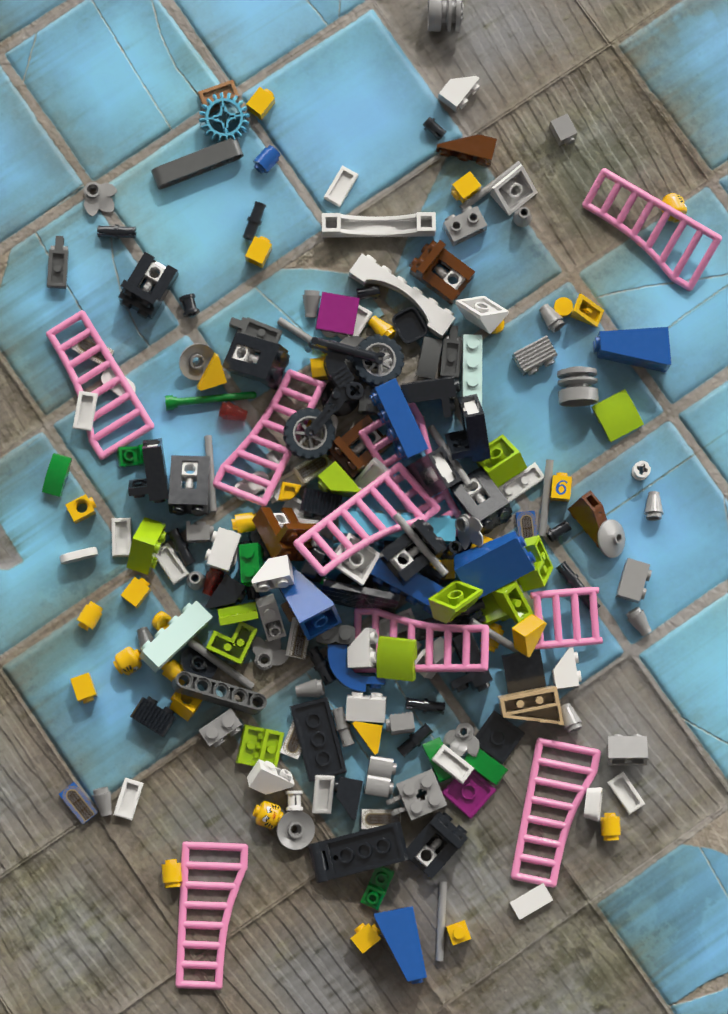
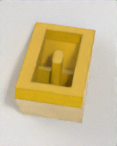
(587, 311)
(212, 375)
(527, 634)
(370, 734)

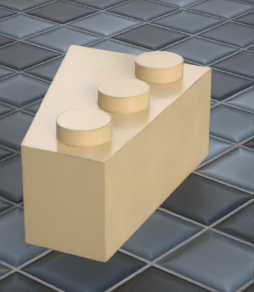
(533, 705)

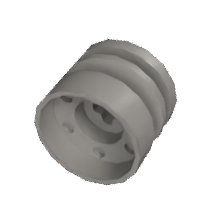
(444, 12)
(577, 384)

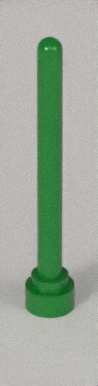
(174, 402)

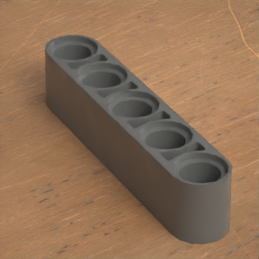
(197, 163)
(228, 691)

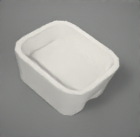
(593, 803)

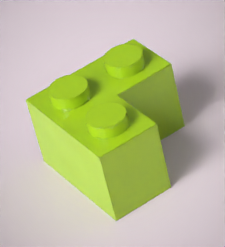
(146, 545)
(543, 565)
(233, 648)

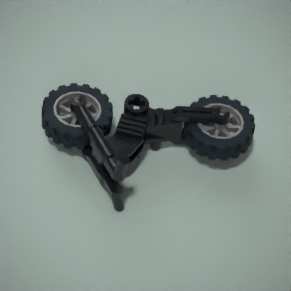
(343, 383)

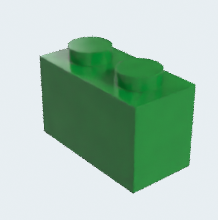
(250, 561)

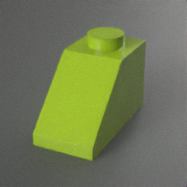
(512, 601)

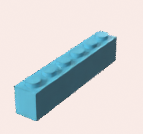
(443, 526)

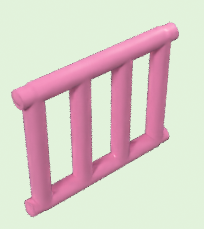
(573, 593)

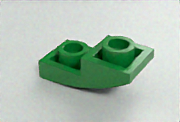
(130, 456)
(56, 474)
(430, 749)
(487, 766)
(377, 887)

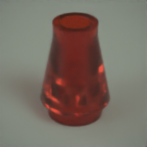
(232, 412)
(212, 580)

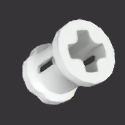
(646, 468)
(294, 800)

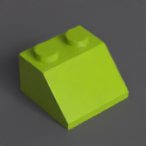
(504, 461)
(337, 481)
(453, 600)

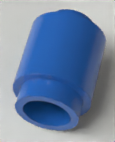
(266, 159)

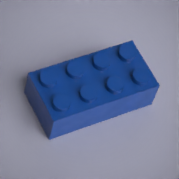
(398, 419)
(415, 591)

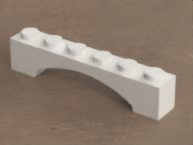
(411, 225)
(369, 272)

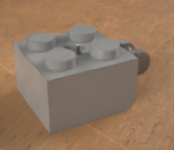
(409, 789)

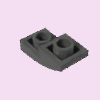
(429, 357)

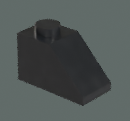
(226, 594)
(348, 794)

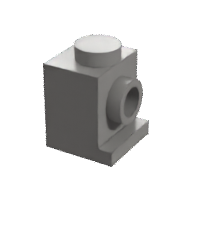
(199, 532)

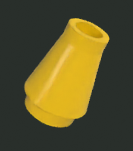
(381, 327)

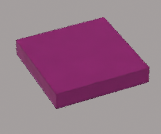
(337, 313)
(470, 795)

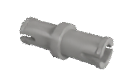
(342, 726)

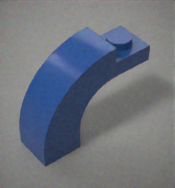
(346, 676)

